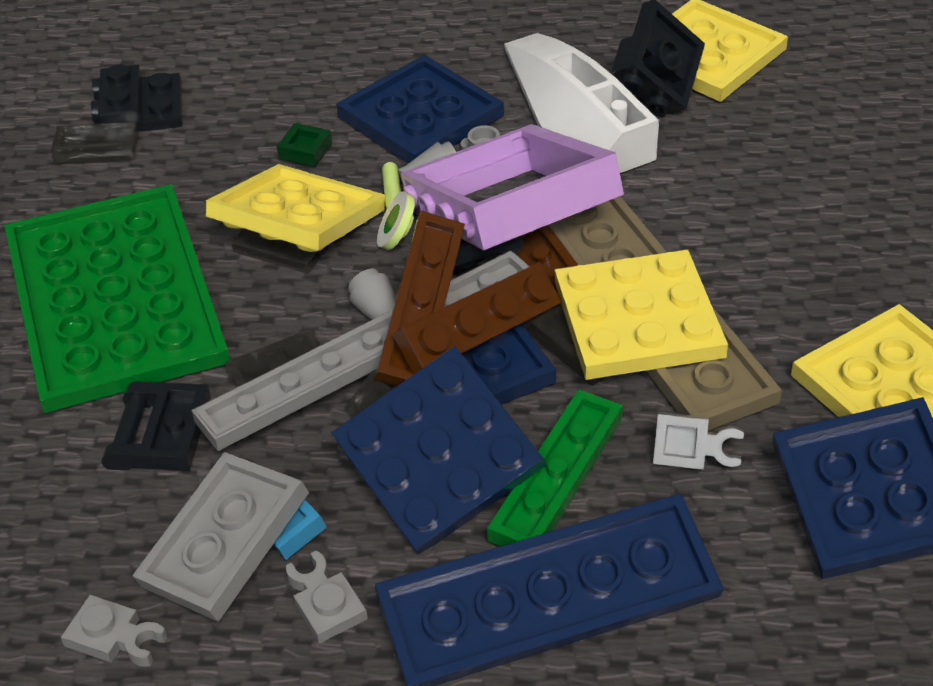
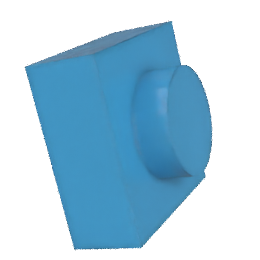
(299, 531)

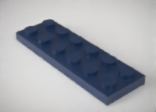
(546, 592)

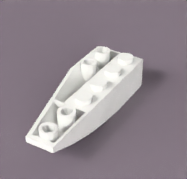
(582, 99)

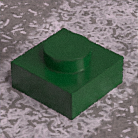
(304, 144)

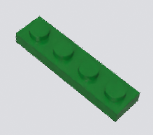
(568, 455)

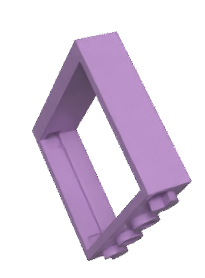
(575, 180)

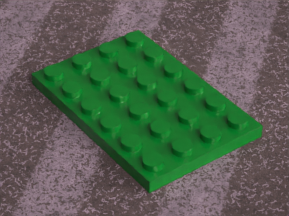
(112, 297)

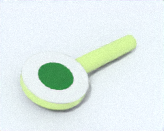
(399, 210)

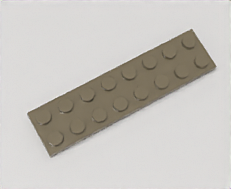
(713, 388)

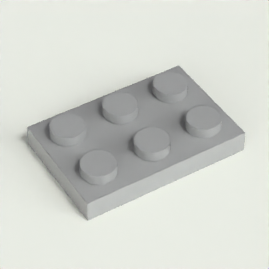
(221, 535)

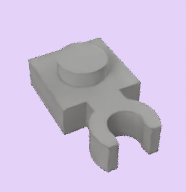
(685, 441)
(324, 603)
(107, 627)

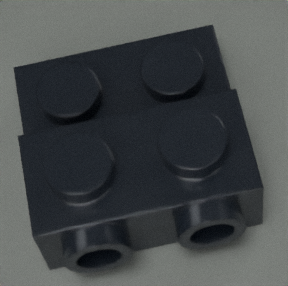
(659, 60)
(127, 97)

